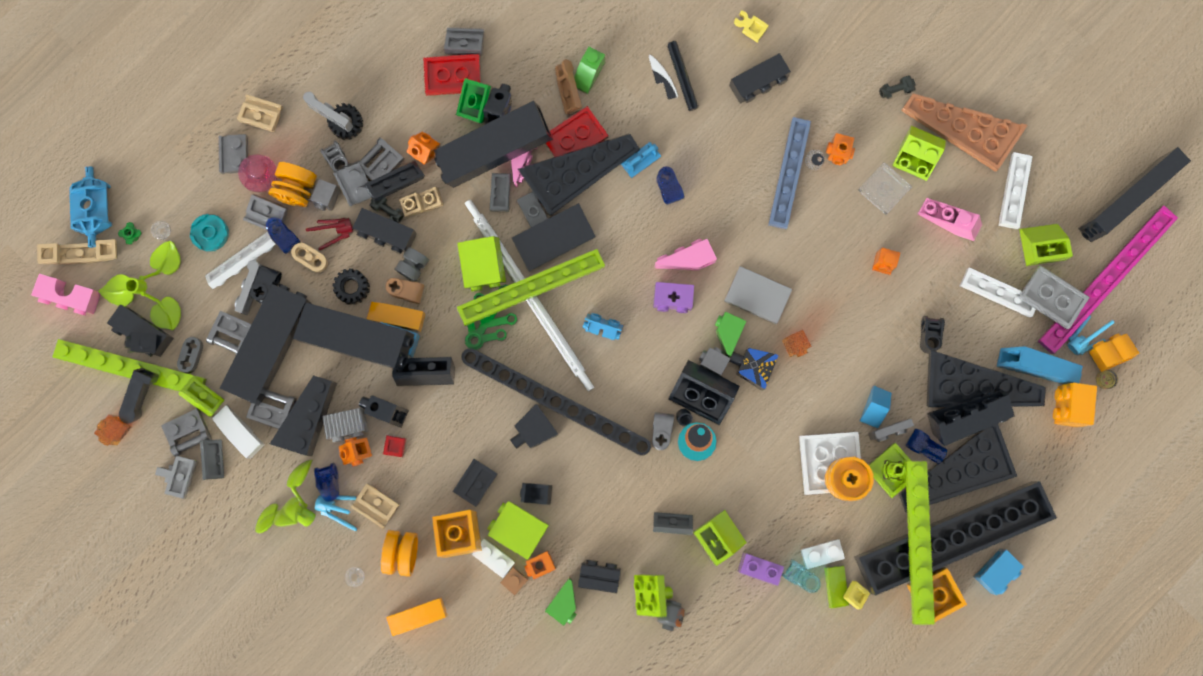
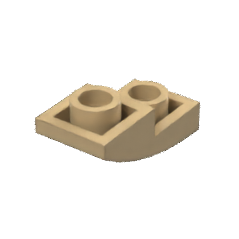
(421, 202)

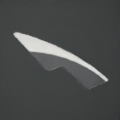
(662, 77)

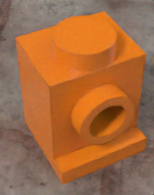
(886, 261)
(548, 565)

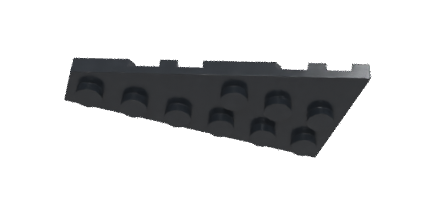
(568, 175)
(959, 380)

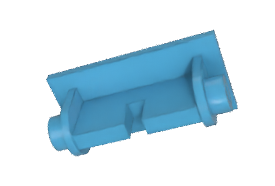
(641, 159)
(596, 322)

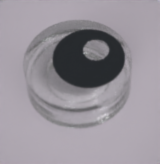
(815, 159)

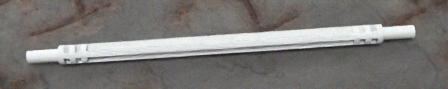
(534, 302)

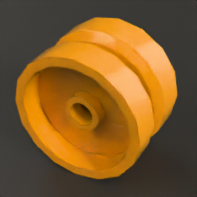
(860, 475)
(399, 553)

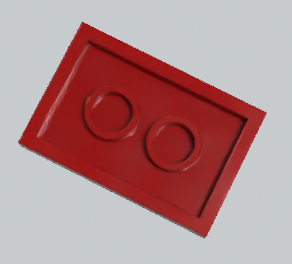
(447, 73)
(576, 133)

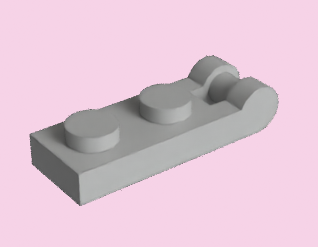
(328, 111)
(245, 300)

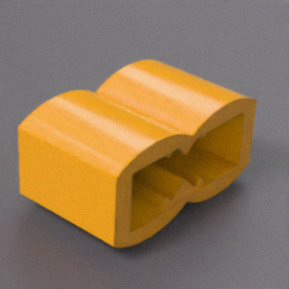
(1114, 352)

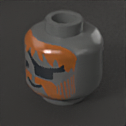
(674, 616)

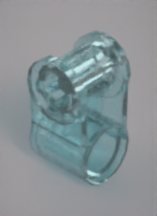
(800, 576)

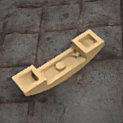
(77, 253)

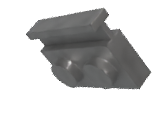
(464, 41)
(232, 152)
(352, 183)
(261, 209)
(897, 428)

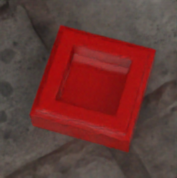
(394, 446)

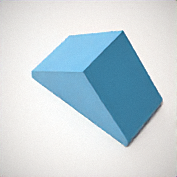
(876, 407)

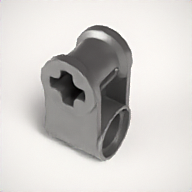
(334, 156)
(662, 427)

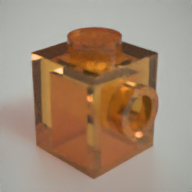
(797, 344)
(111, 430)

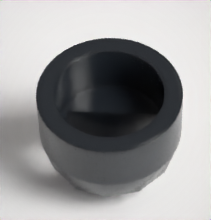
(684, 417)

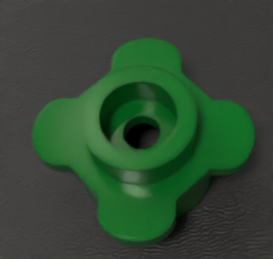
(135, 233)

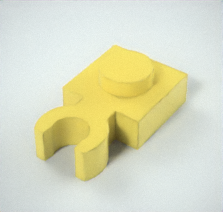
(753, 27)

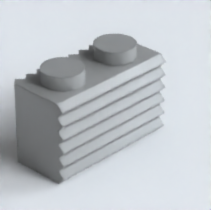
(345, 424)

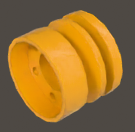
(292, 186)

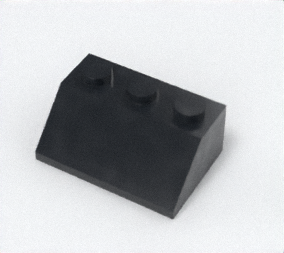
(704, 392)

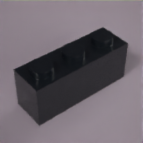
(760, 79)
(384, 231)
(126, 321)
(426, 372)

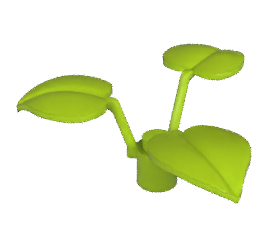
(122, 288)
(291, 510)

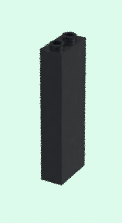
(492, 144)
(1134, 195)
(354, 336)
(265, 344)

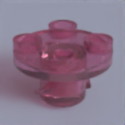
(257, 173)

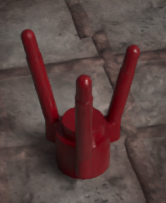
(342, 226)

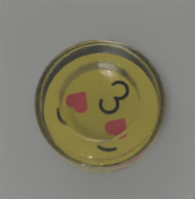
(1107, 379)

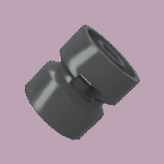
(411, 264)

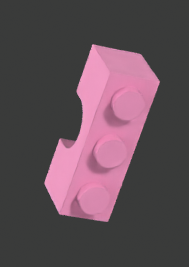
(52, 290)

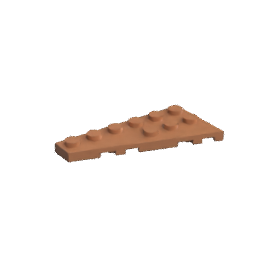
(971, 131)

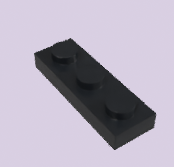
(394, 181)

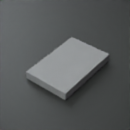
(758, 295)
(1053, 297)

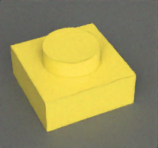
(856, 595)

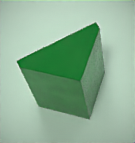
(473, 100)

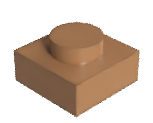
(514, 581)

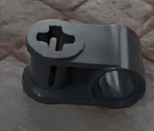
(264, 279)
(932, 330)

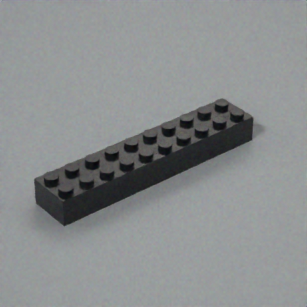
(960, 535)

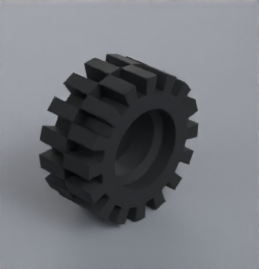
(356, 122)
(347, 275)

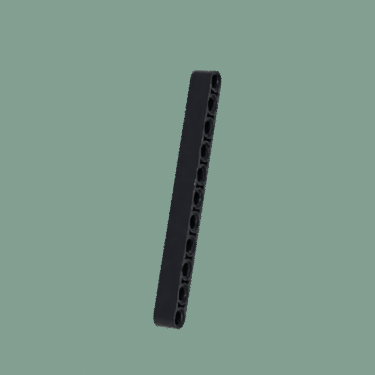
(549, 394)

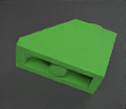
(589, 69)
(729, 331)
(563, 604)

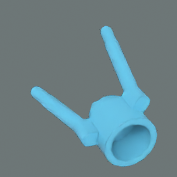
(1080, 344)
(326, 507)

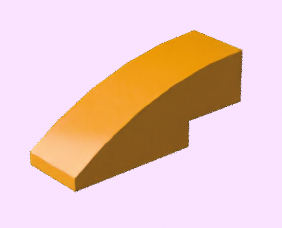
(396, 316)
(417, 616)

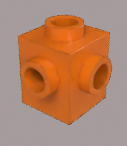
(422, 147)
(840, 149)
(355, 451)

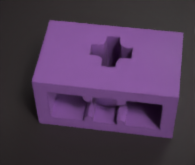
(681, 291)
(760, 569)

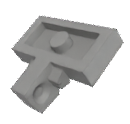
(178, 476)

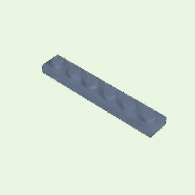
(789, 173)

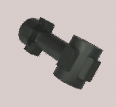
(907, 84)
(395, 215)

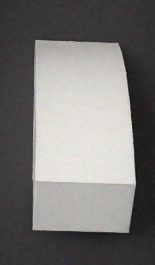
(238, 432)

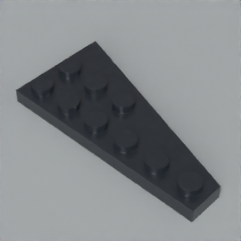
(973, 466)

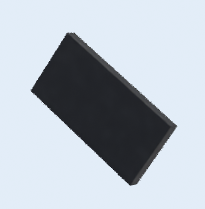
(553, 237)

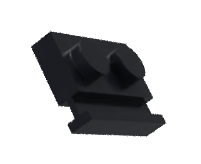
(475, 482)

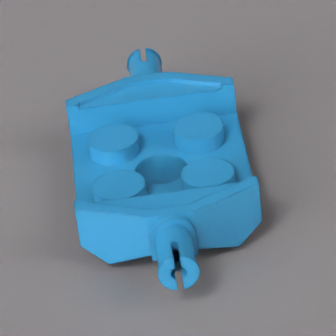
(95, 217)

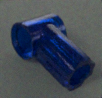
(922, 444)

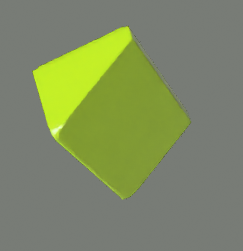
(201, 396)
(836, 586)

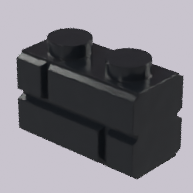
(599, 577)

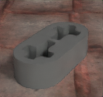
(186, 353)

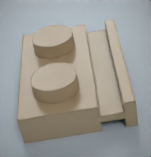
(260, 113)
(375, 505)

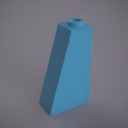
(1039, 365)

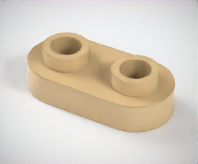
(310, 258)

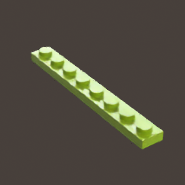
(530, 287)
(119, 365)
(919, 543)

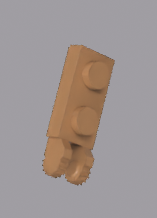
(567, 87)

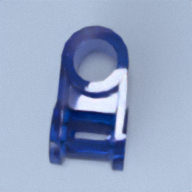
(670, 189)
(283, 236)
(327, 482)

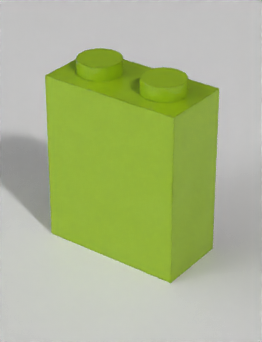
(481, 263)
(517, 529)

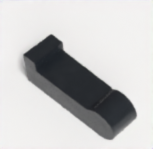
(135, 394)

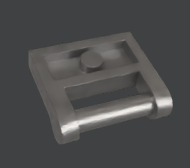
(385, 163)
(231, 326)
(270, 414)
(183, 427)

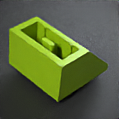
(919, 153)
(1045, 244)
(719, 537)

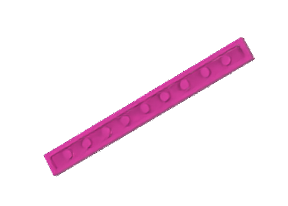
(1112, 275)

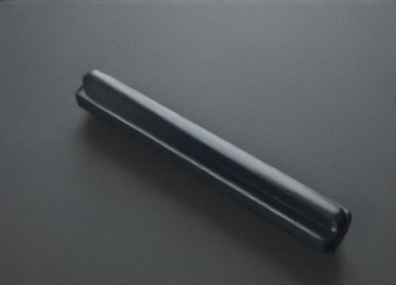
(682, 76)

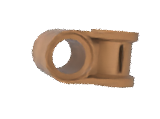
(408, 290)

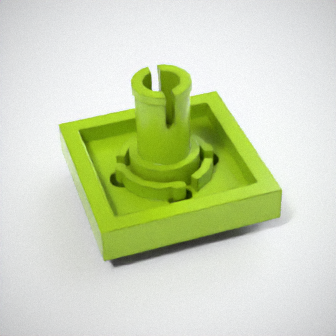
(893, 455)
(651, 595)

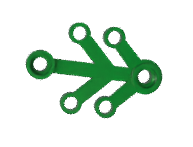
(487, 322)

